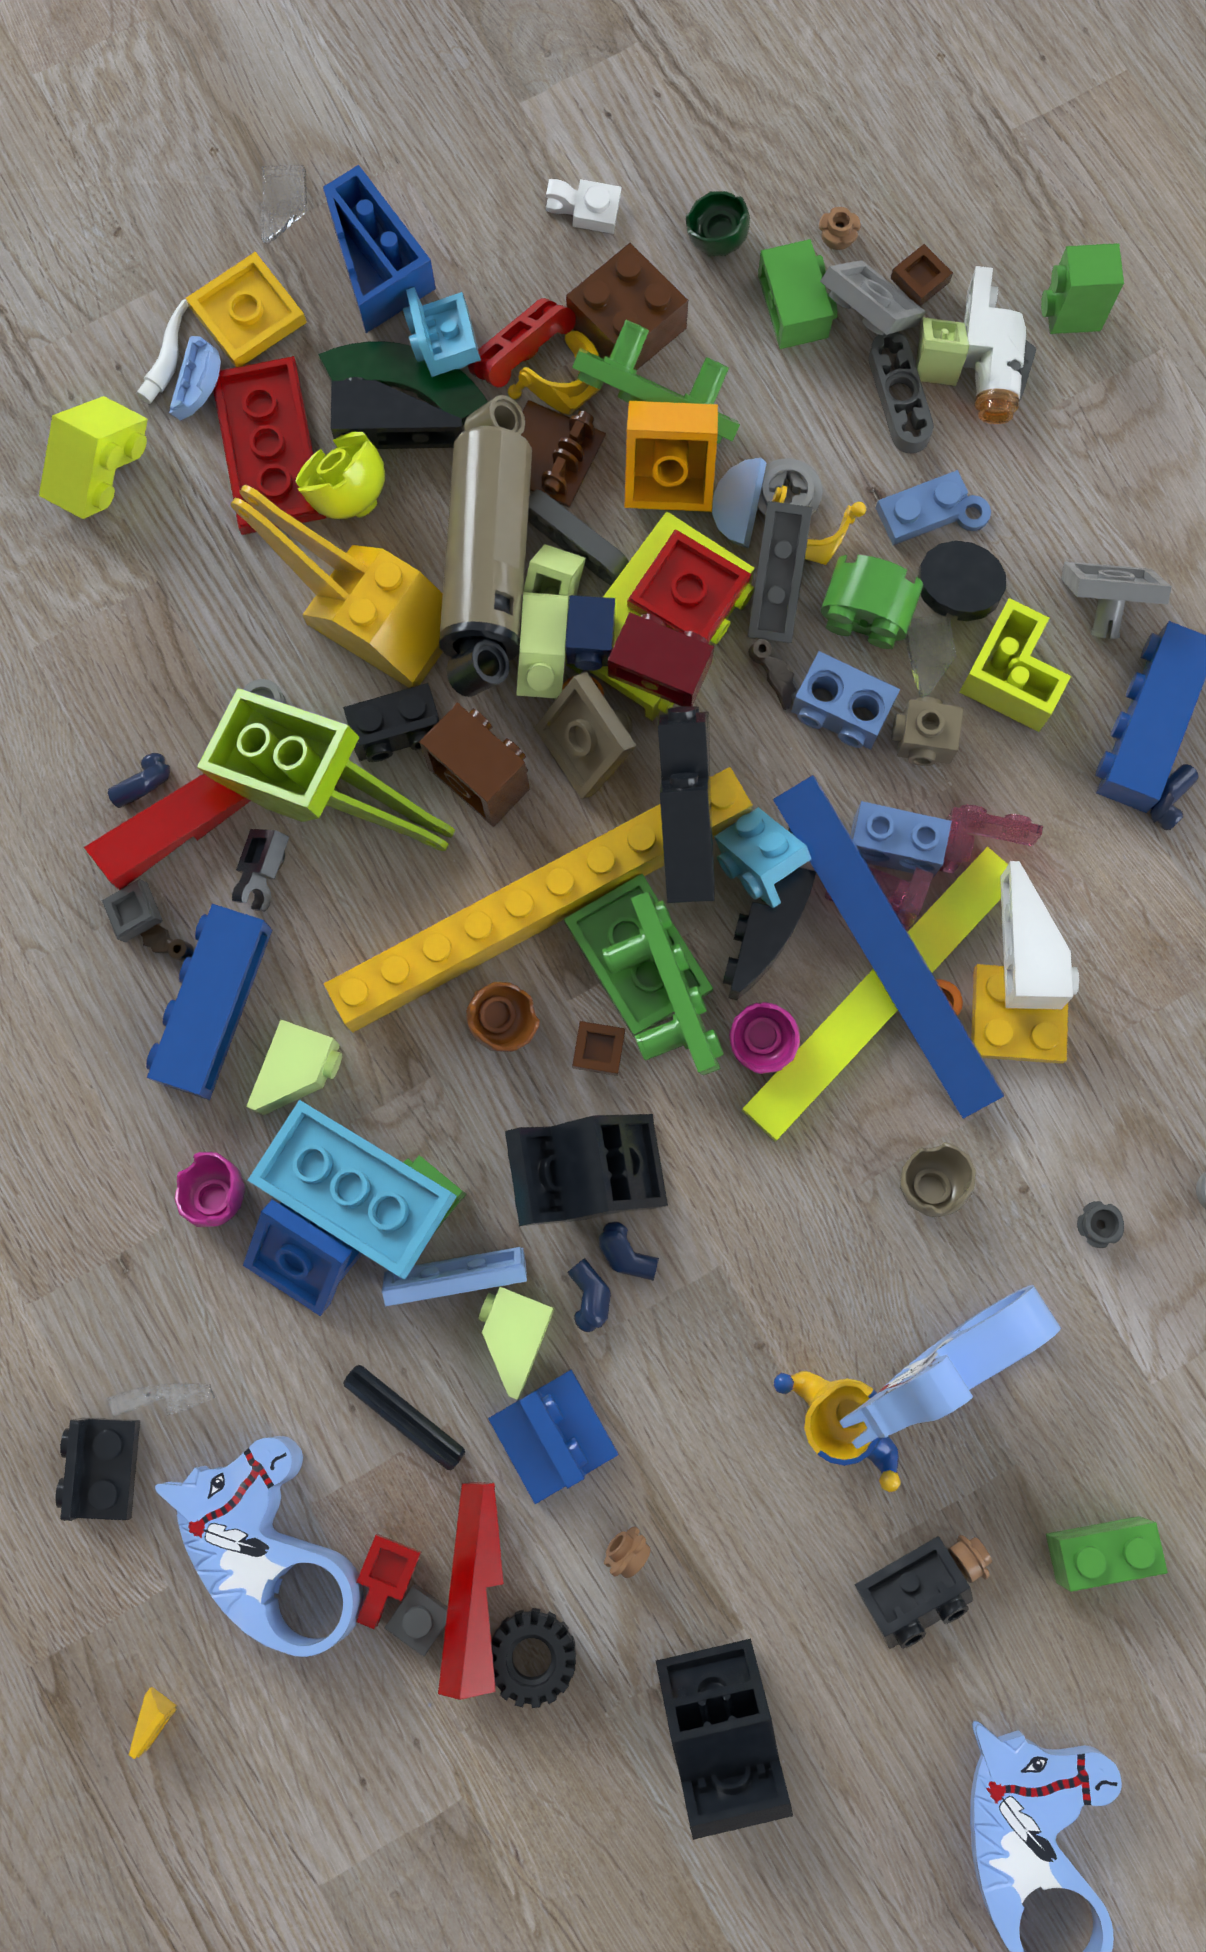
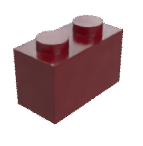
(660, 659)

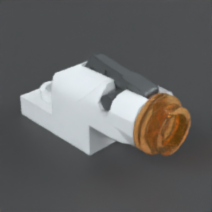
(995, 350)

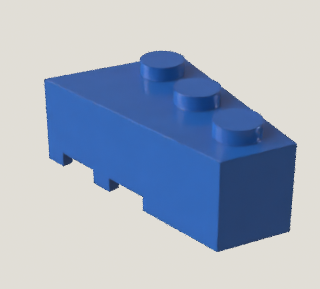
(376, 249)

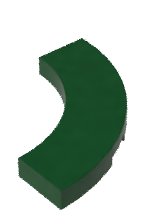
(397, 366)

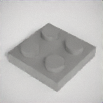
(871, 295)

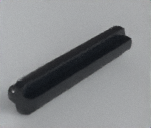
(404, 1417)

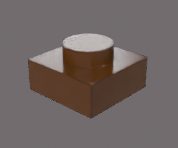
(921, 275)
(598, 1048)

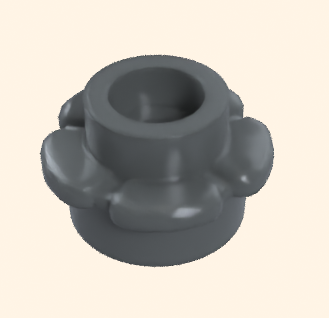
(1109, 1215)

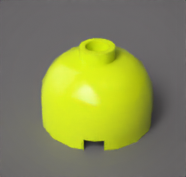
(345, 479)

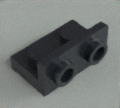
(392, 722)
(98, 1469)
(915, 1594)

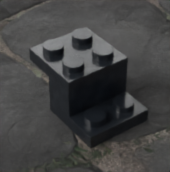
(585, 1168)
(723, 1739)

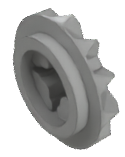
(801, 478)

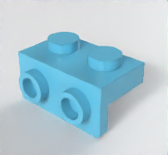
(442, 332)
(760, 854)

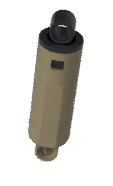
(486, 547)

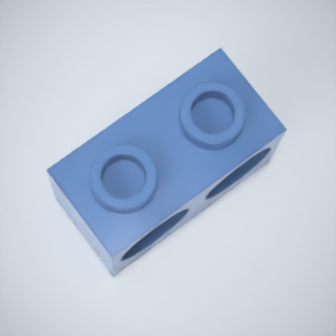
(850, 690)
(900, 838)

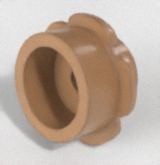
(839, 237)
(971, 1558)

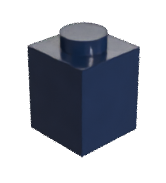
(590, 631)

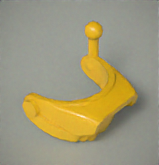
(560, 396)
(823, 550)

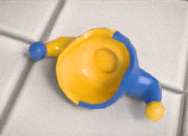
(827, 1406)

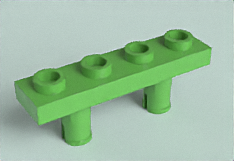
(620, 373)
(687, 1026)

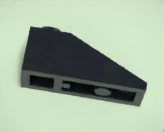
(390, 416)

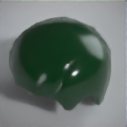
(718, 223)

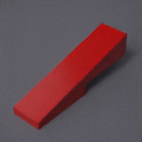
(162, 828)
(476, 1565)

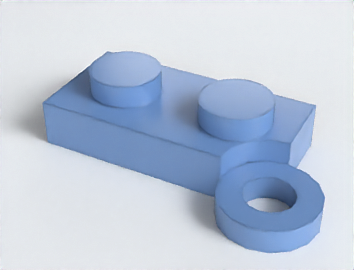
(931, 507)

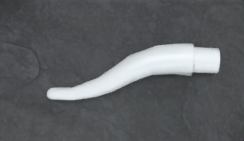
(165, 365)

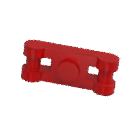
(521, 340)

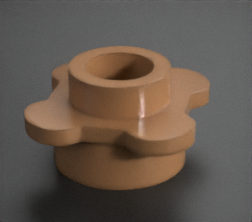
(627, 1553)

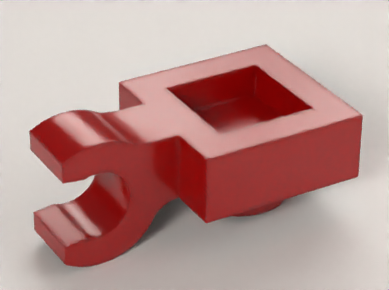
(387, 1574)

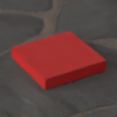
(689, 587)

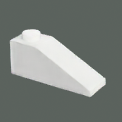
(1034, 952)

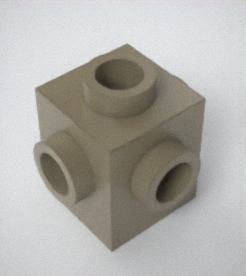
(928, 731)

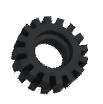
(563, 1658)

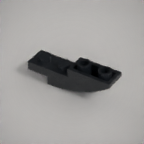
(767, 931)

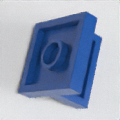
(298, 1256)
(553, 1437)

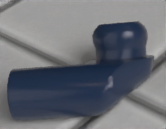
(137, 786)
(1176, 786)
(620, 1255)
(595, 1297)

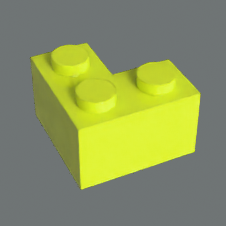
(86, 450)
(1009, 677)

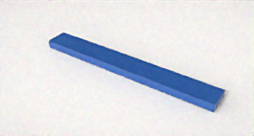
(889, 947)

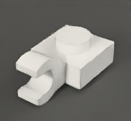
(592, 205)

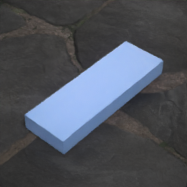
(456, 1276)

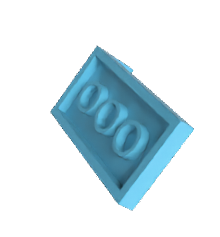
(352, 1189)

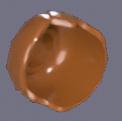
(502, 1017)

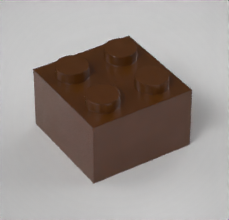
(632, 291)
(476, 763)

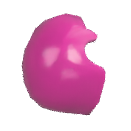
(764, 1037)
(209, 1190)

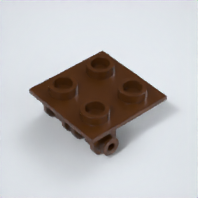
(560, 450)

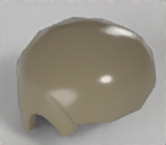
(938, 1180)

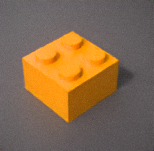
(670, 455)

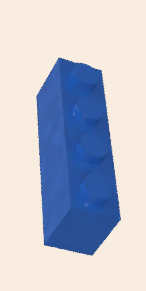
(1156, 718)
(209, 1001)

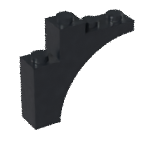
(686, 804)

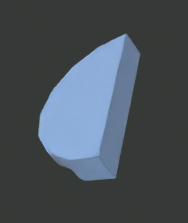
(196, 378)
(737, 500)

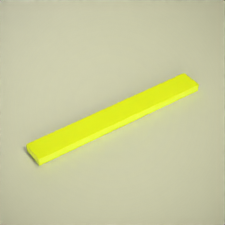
(869, 1004)

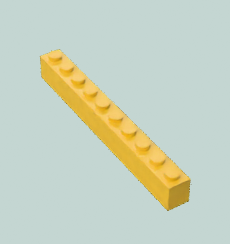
(516, 912)

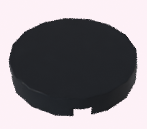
(962, 580)

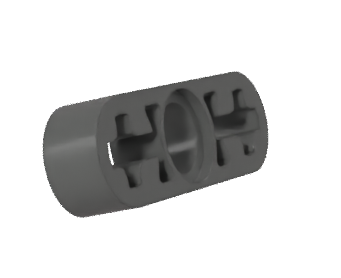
(894, 409)
(575, 536)

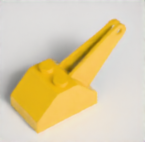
(367, 603)

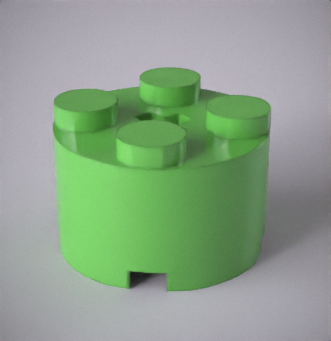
(871, 600)

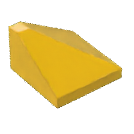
(153, 1717)

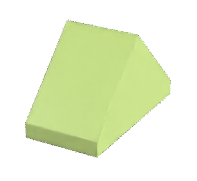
(941, 351)

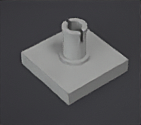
(1112, 588)

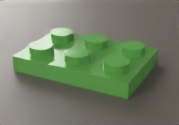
(639, 990)

